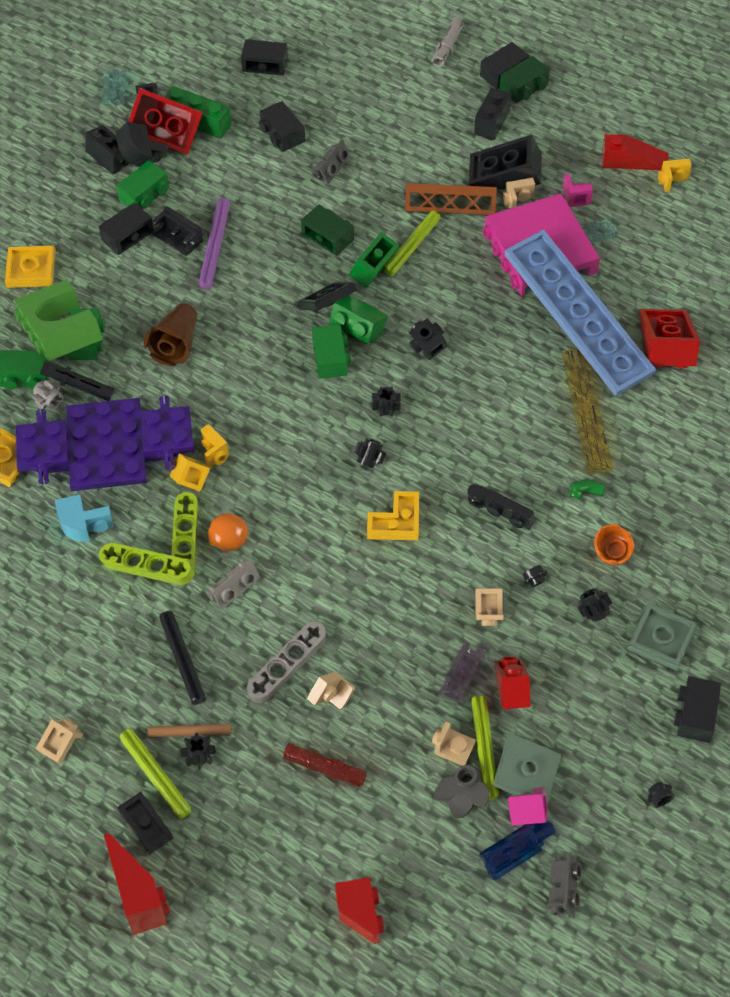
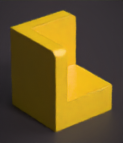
(189, 472)

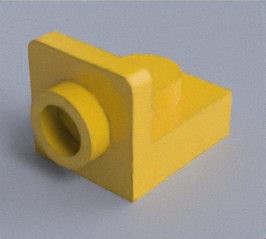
(674, 171)
(215, 446)

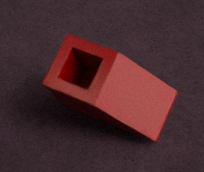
(512, 683)
(357, 908)

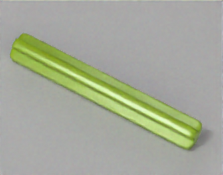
(411, 243)
(484, 744)
(155, 773)

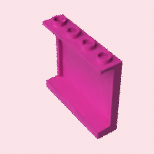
(558, 221)

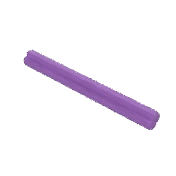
(214, 243)

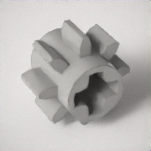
(48, 394)

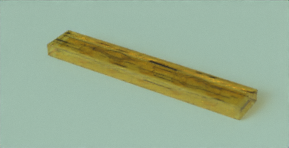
(587, 412)

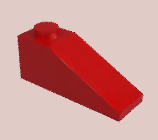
(631, 153)

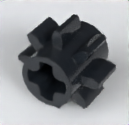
(386, 401)
(369, 452)
(594, 604)
(198, 757)

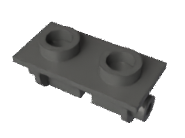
(332, 163)
(566, 896)

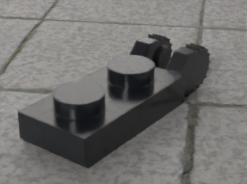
(500, 505)

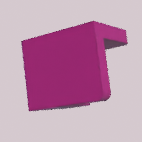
(577, 194)
(529, 807)

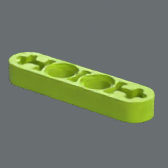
(185, 537)
(145, 565)

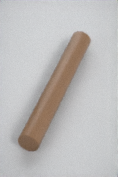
(189, 730)

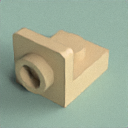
(518, 190)
(333, 689)
(58, 739)
(453, 745)

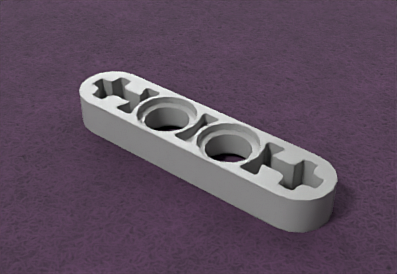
(283, 660)

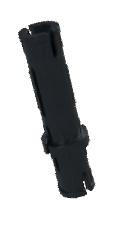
(76, 380)

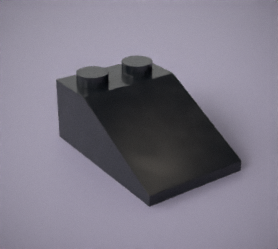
(506, 163)

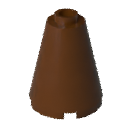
(172, 336)

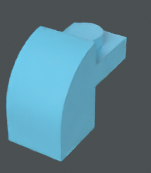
(77, 522)

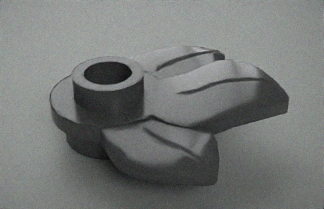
(462, 795)

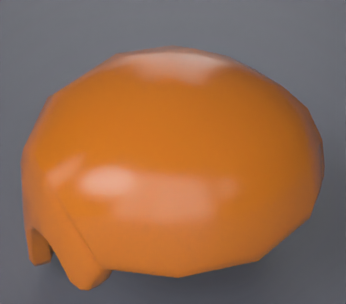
(227, 532)
(616, 541)

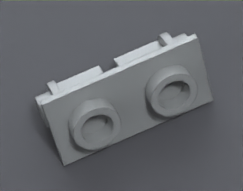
(237, 582)

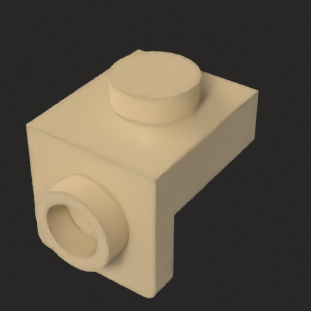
(489, 606)

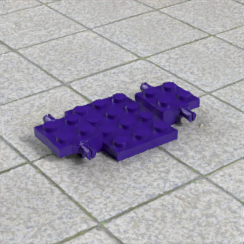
(104, 442)

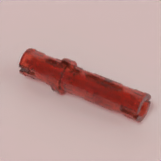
(334, 768)

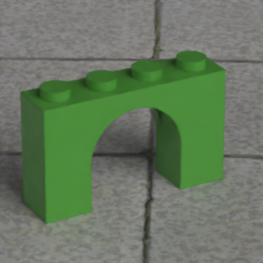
(60, 336)

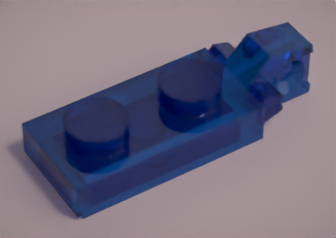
(515, 848)

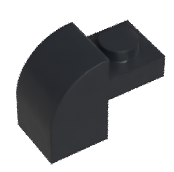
(136, 147)

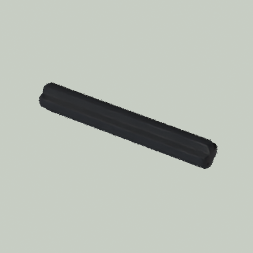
(182, 657)

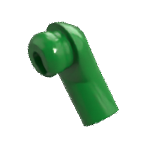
(586, 485)

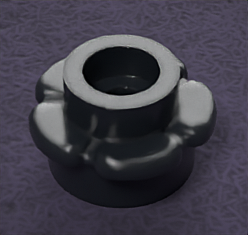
(535, 576)
(660, 794)

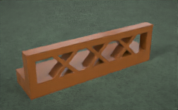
(450, 190)

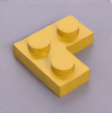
(399, 525)

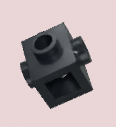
(427, 338)

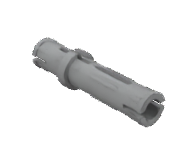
(445, 47)

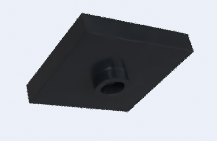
(327, 296)

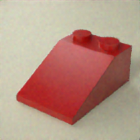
(166, 120)
(669, 337)
(142, 900)

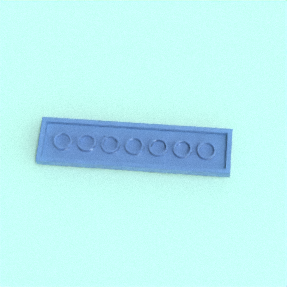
(580, 312)

